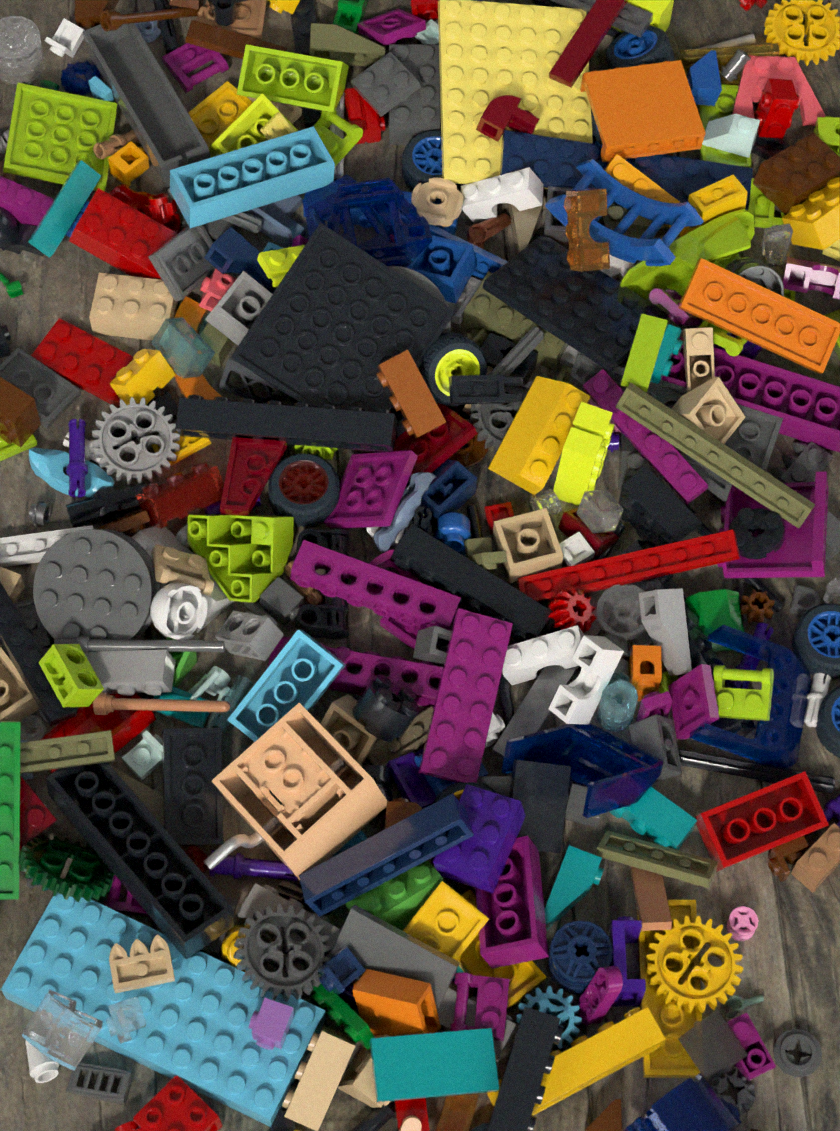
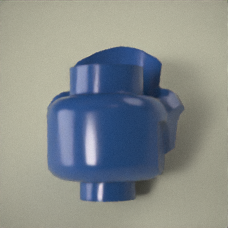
(453, 530)

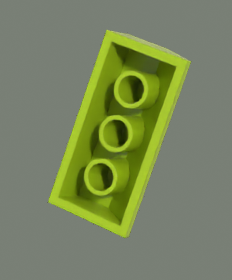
(292, 78)

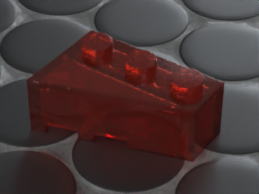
(181, 494)

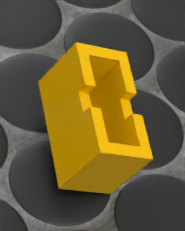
(142, 376)

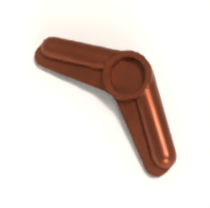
(481, 232)

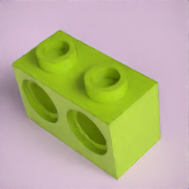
(71, 675)

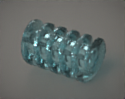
(617, 706)

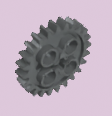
(484, 420)
(255, 952)

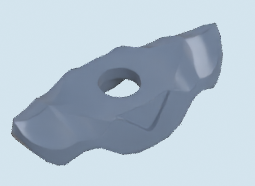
(405, 511)

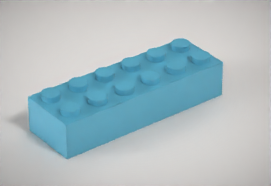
(251, 177)

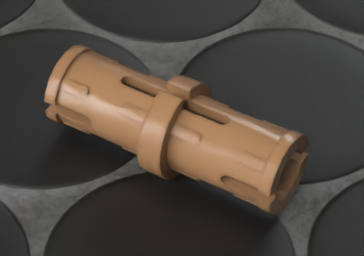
(114, 144)

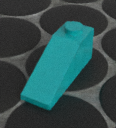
(572, 883)

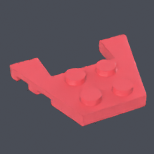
(754, 79)

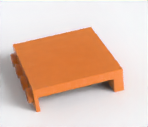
(644, 110)

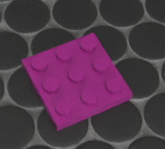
(371, 489)

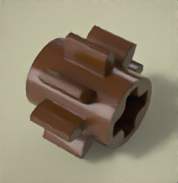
(757, 607)

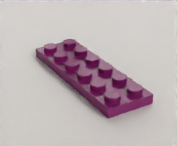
(465, 697)

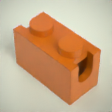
(642, 675)

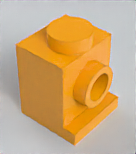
(128, 163)

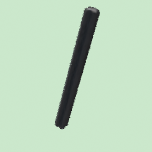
(750, 769)

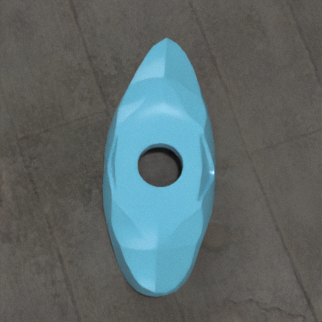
(50, 466)

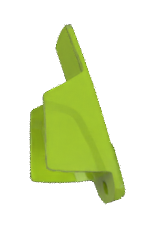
(714, 241)

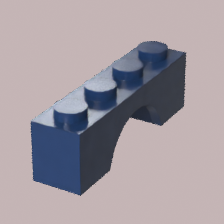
(234, 255)

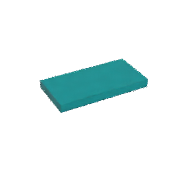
(434, 1065)

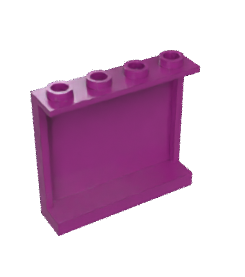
(803, 547)

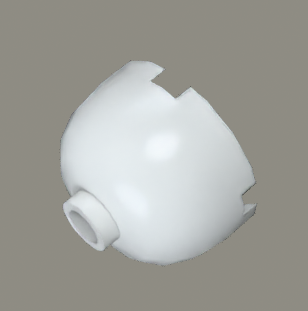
(178, 610)

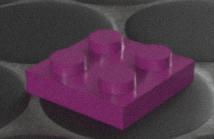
(392, 26)
(693, 701)

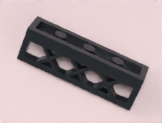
(234, 366)

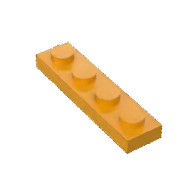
(639, 183)

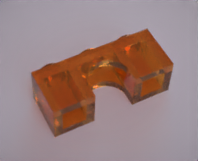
(581, 209)

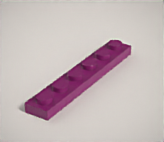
(654, 449)

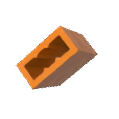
(396, 1004)

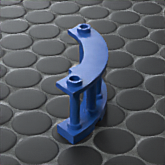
(653, 251)

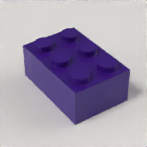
(483, 856)

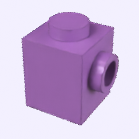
(271, 1024)

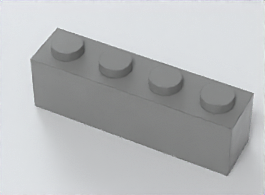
(134, 671)

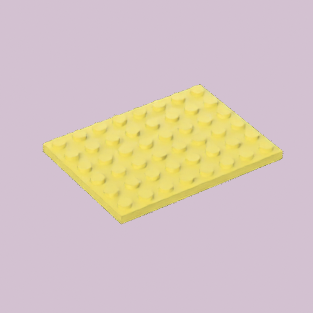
(496, 53)

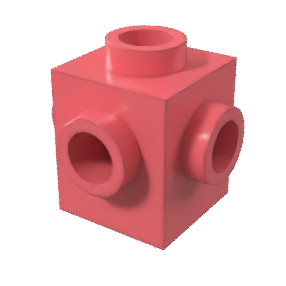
(215, 287)

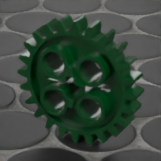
(46, 860)

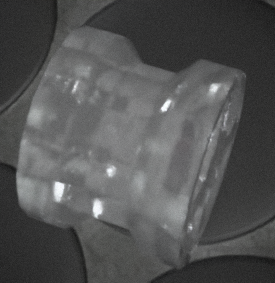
(546, 500)

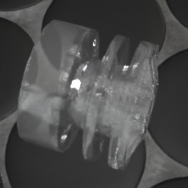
(20, 50)

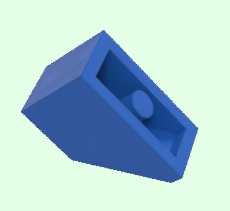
(705, 80)

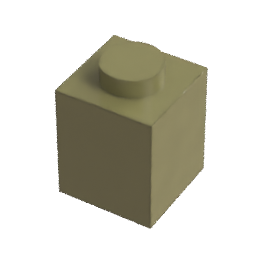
(218, 342)

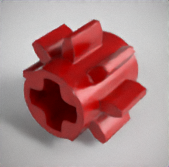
(160, 208)

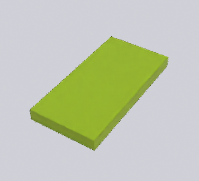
(722, 108)

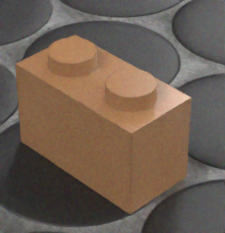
(819, 860)

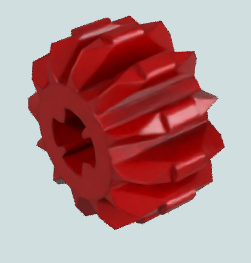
(572, 609)

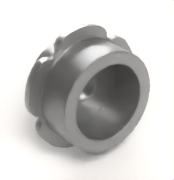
(40, 513)

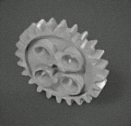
(127, 419)

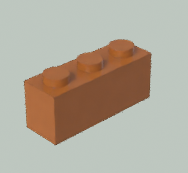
(410, 395)

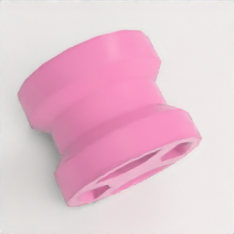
(746, 918)

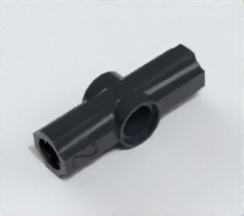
(105, 505)

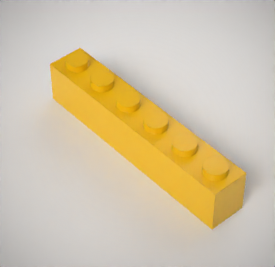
(598, 1056)

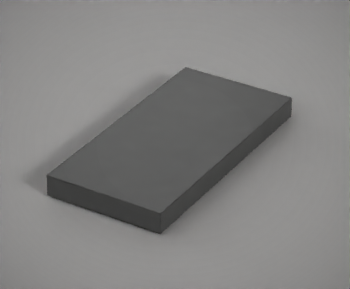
(394, 952)

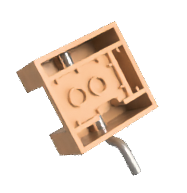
(318, 792)

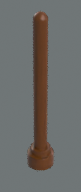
(112, 20)

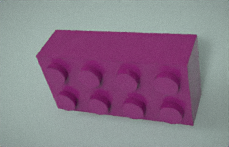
(515, 910)

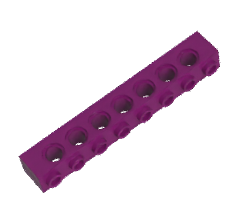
(371, 664)

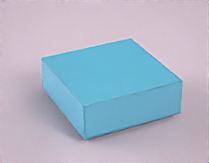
(100, 90)

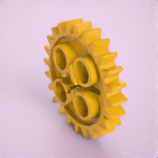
(820, 26)
(716, 979)

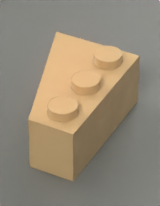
(318, 1077)

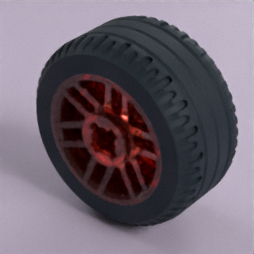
(304, 489)

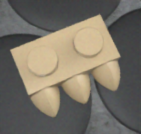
(141, 968)

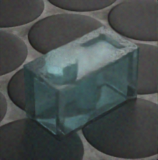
(183, 348)

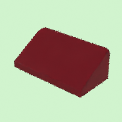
(599, 542)

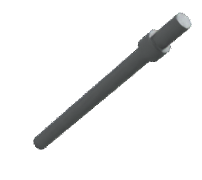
(127, 645)

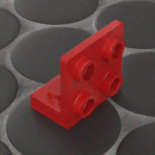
(177, 1109)

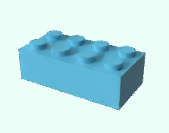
(295, 676)

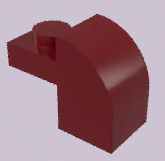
(505, 113)

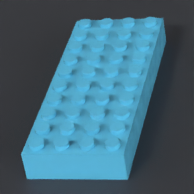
(192, 1024)

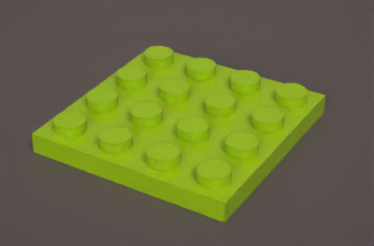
(55, 132)

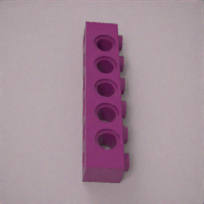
(367, 576)

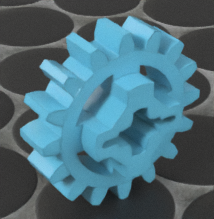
(564, 1012)

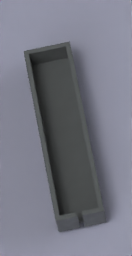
(146, 98)

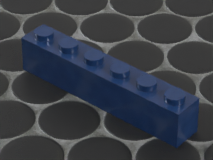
(386, 855)

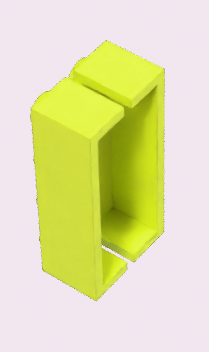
(583, 453)

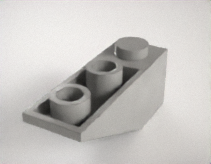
(666, 624)

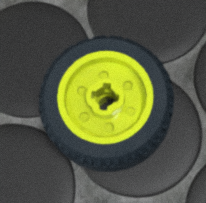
(447, 357)

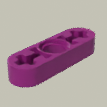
(600, 994)

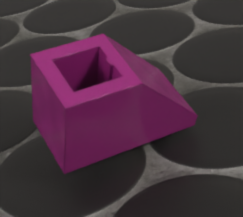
(759, 1059)

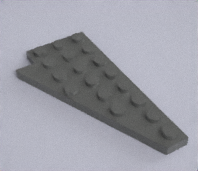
(752, 438)

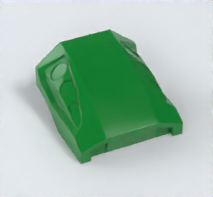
(716, 609)

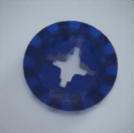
(78, 86)

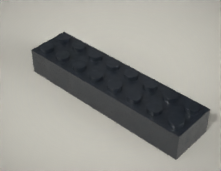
(142, 855)

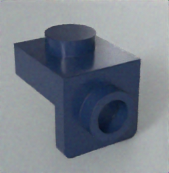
(340, 971)

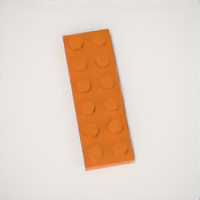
(760, 316)

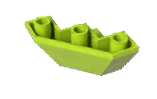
(242, 551)

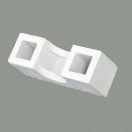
(517, 188)
(529, 656)
(579, 699)

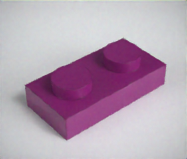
(655, 704)

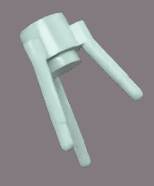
(213, 683)

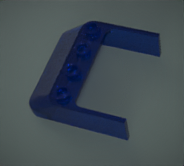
(778, 739)
(608, 765)

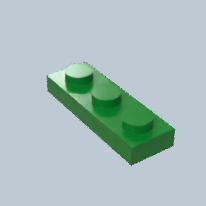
(343, 1015)

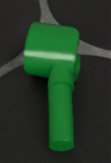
(13, 288)

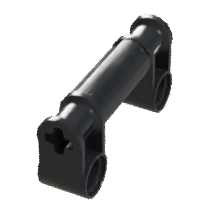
(334, 607)

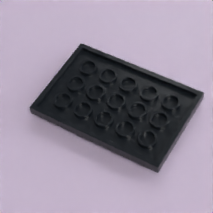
(575, 306)

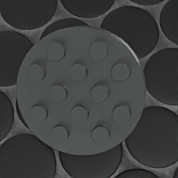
(95, 586)

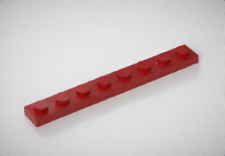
(633, 566)

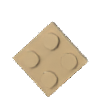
(528, 544)

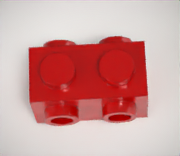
(776, 108)

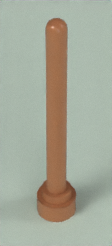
(108, 703)

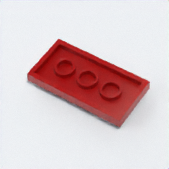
(82, 359)

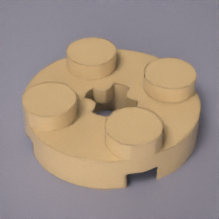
(438, 214)

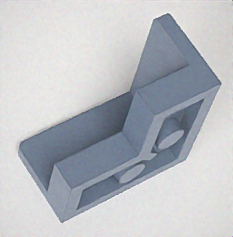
(277, 222)

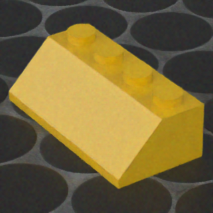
(538, 433)

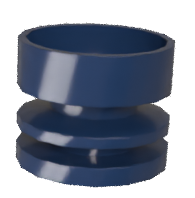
(565, 967)

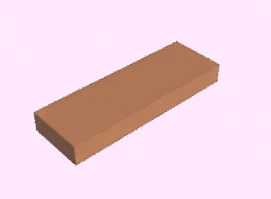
(651, 900)

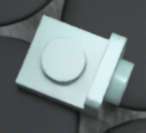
(145, 756)

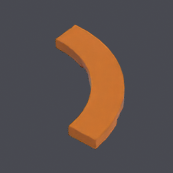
(199, 386)

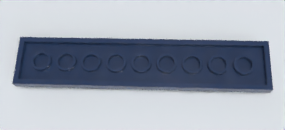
(556, 162)

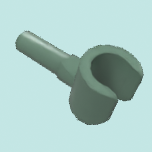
(739, 1004)

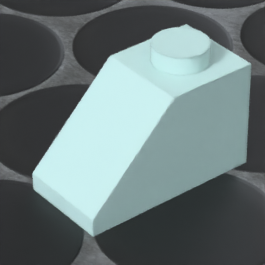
(732, 134)

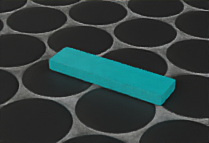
(64, 208)

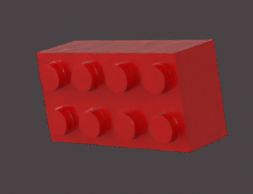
(120, 235)
(761, 821)

